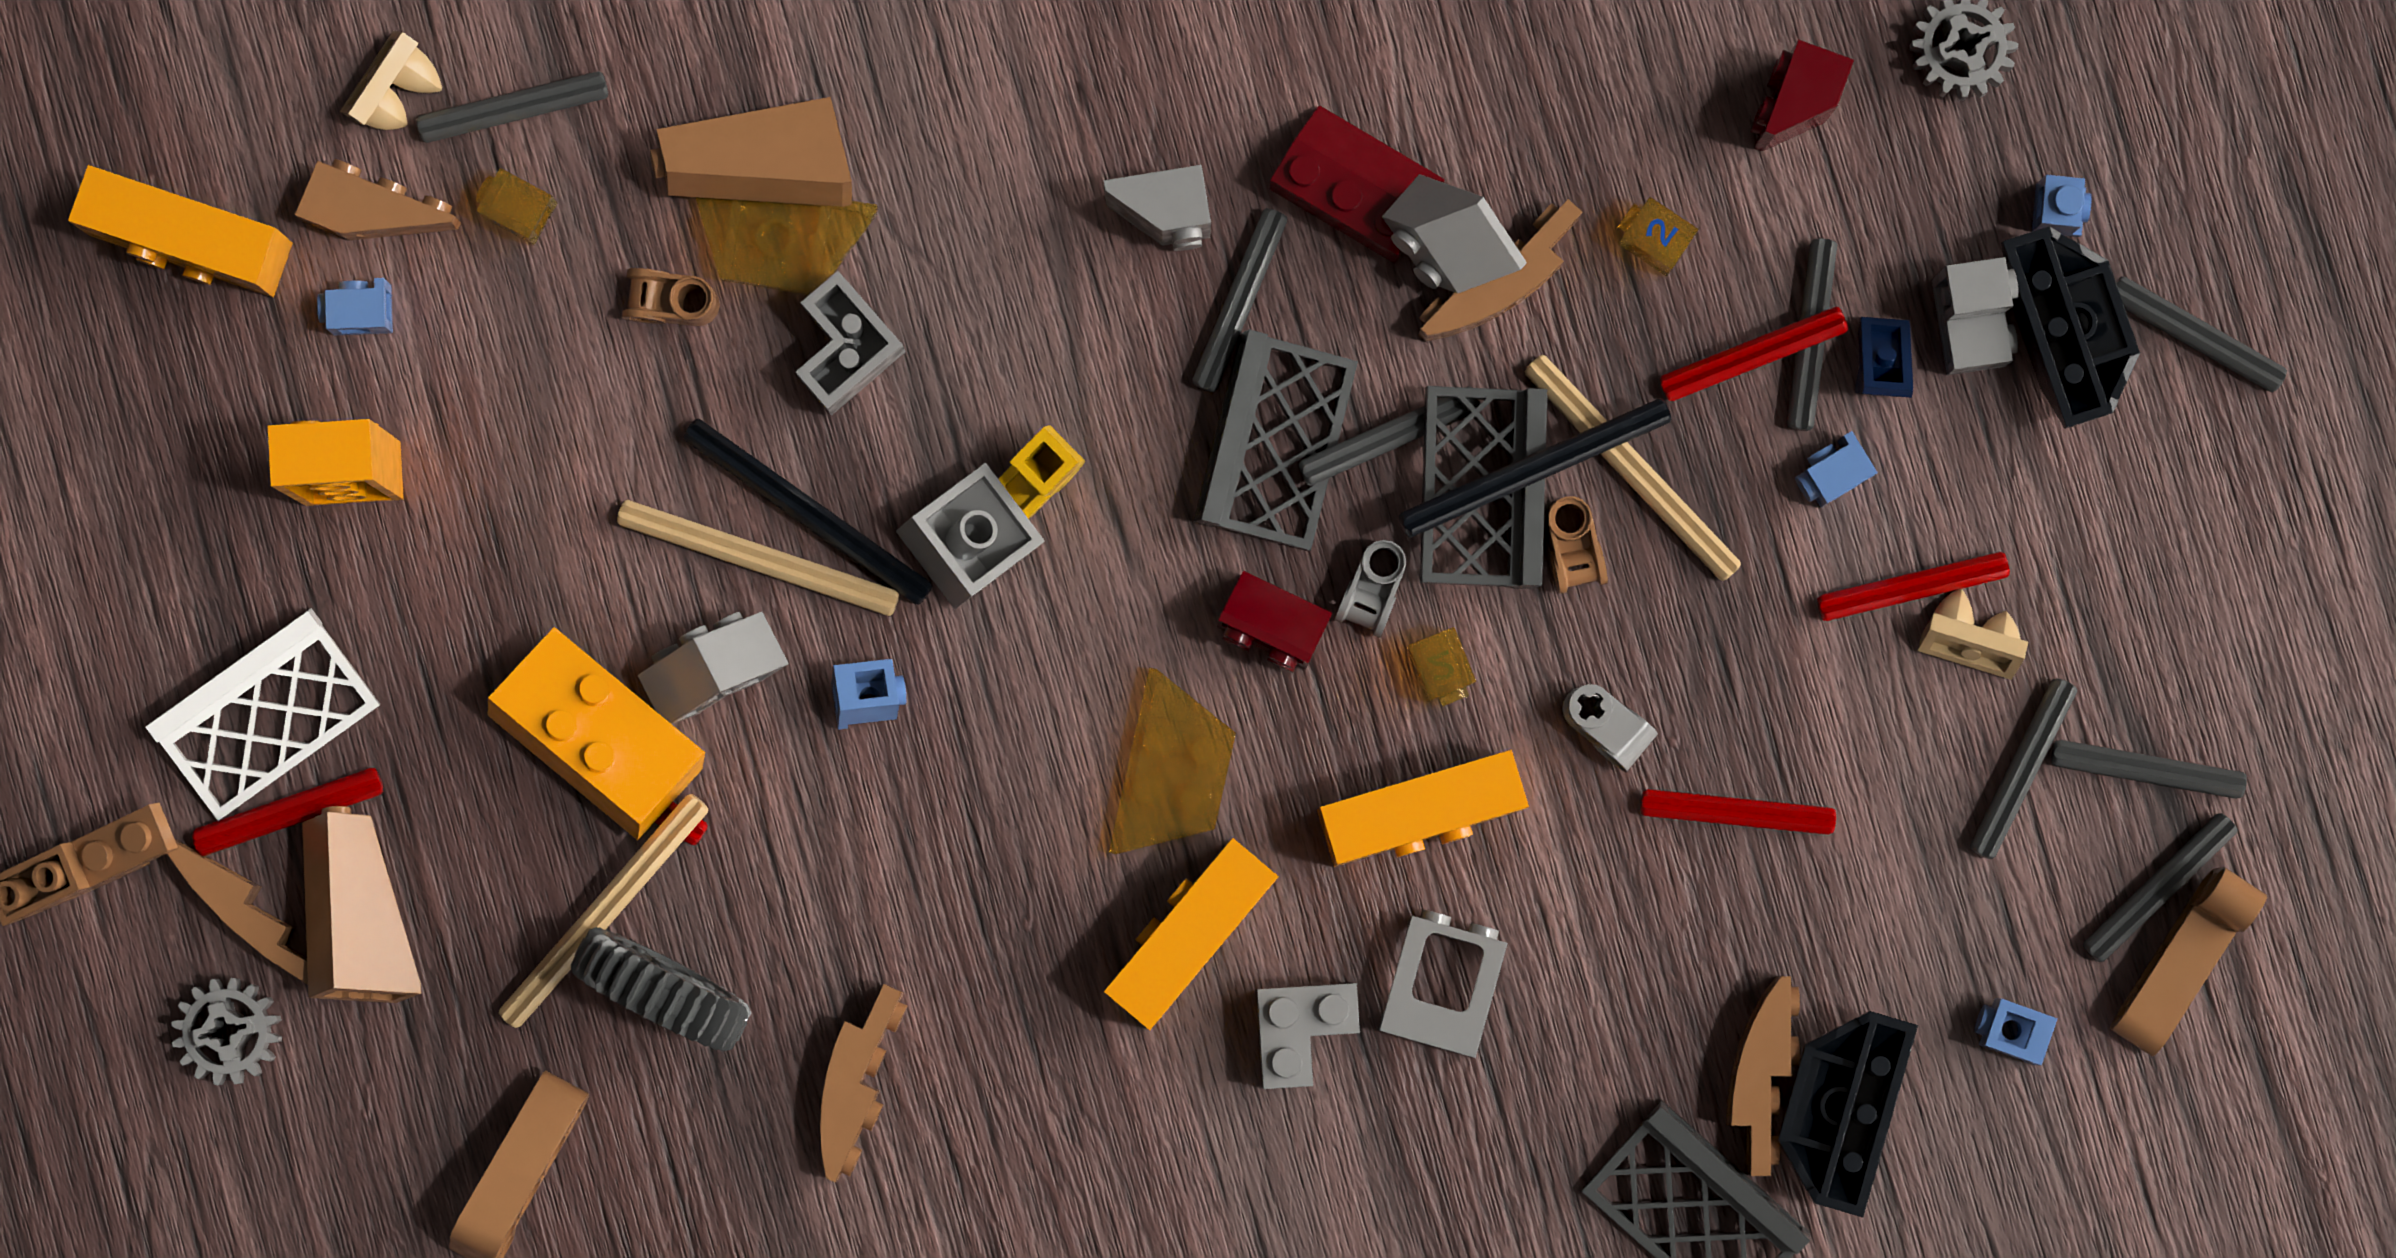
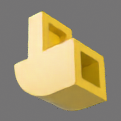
(1040, 470)

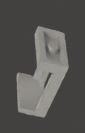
(1435, 1024)

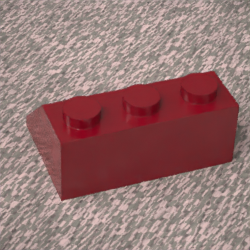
(1346, 179)

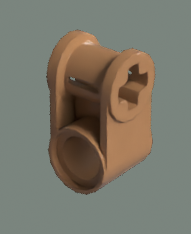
(659, 298)
(1574, 548)

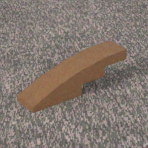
(232, 900)

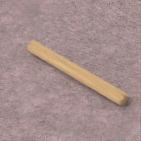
(1636, 471)
(757, 557)
(604, 909)

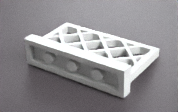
(235, 681)

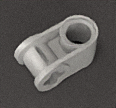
(1372, 591)
(1615, 731)

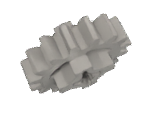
(1971, 65)
(222, 1008)

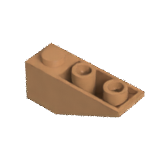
(359, 209)

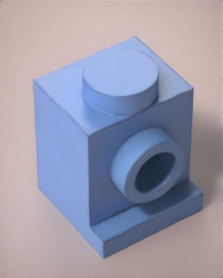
(2061, 204)
(356, 308)
(1835, 471)
(863, 678)
(2033, 1030)

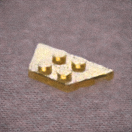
(781, 242)
(1172, 769)

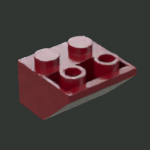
(1805, 94)
(1272, 621)

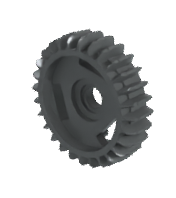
(660, 989)

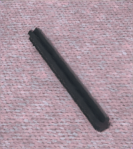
(1535, 467)
(807, 511)

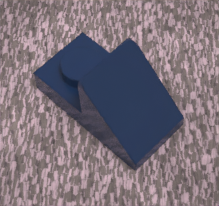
(1884, 357)

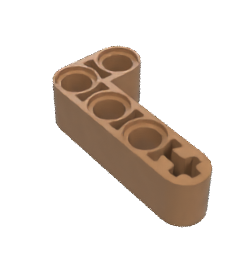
(2186, 958)
(518, 1169)

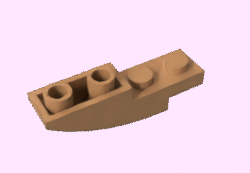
(1488, 301)
(84, 863)
(1763, 1052)
(847, 1101)

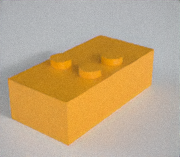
(180, 231)
(335, 462)
(595, 733)
(1423, 808)
(1190, 933)

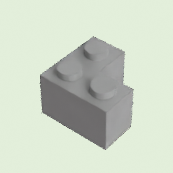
(1972, 316)
(858, 345)
(711, 665)
(1289, 1019)

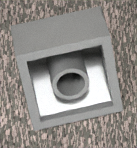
(1164, 205)
(1451, 236)
(970, 535)

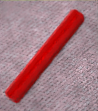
(1754, 353)
(1913, 586)
(286, 811)
(1738, 811)

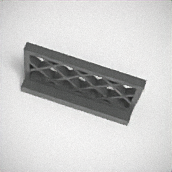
(1234, 430)
(1524, 505)
(1715, 1171)

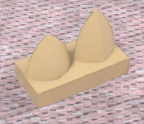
(397, 64)
(1989, 648)

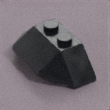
(2071, 324)
(1845, 1108)

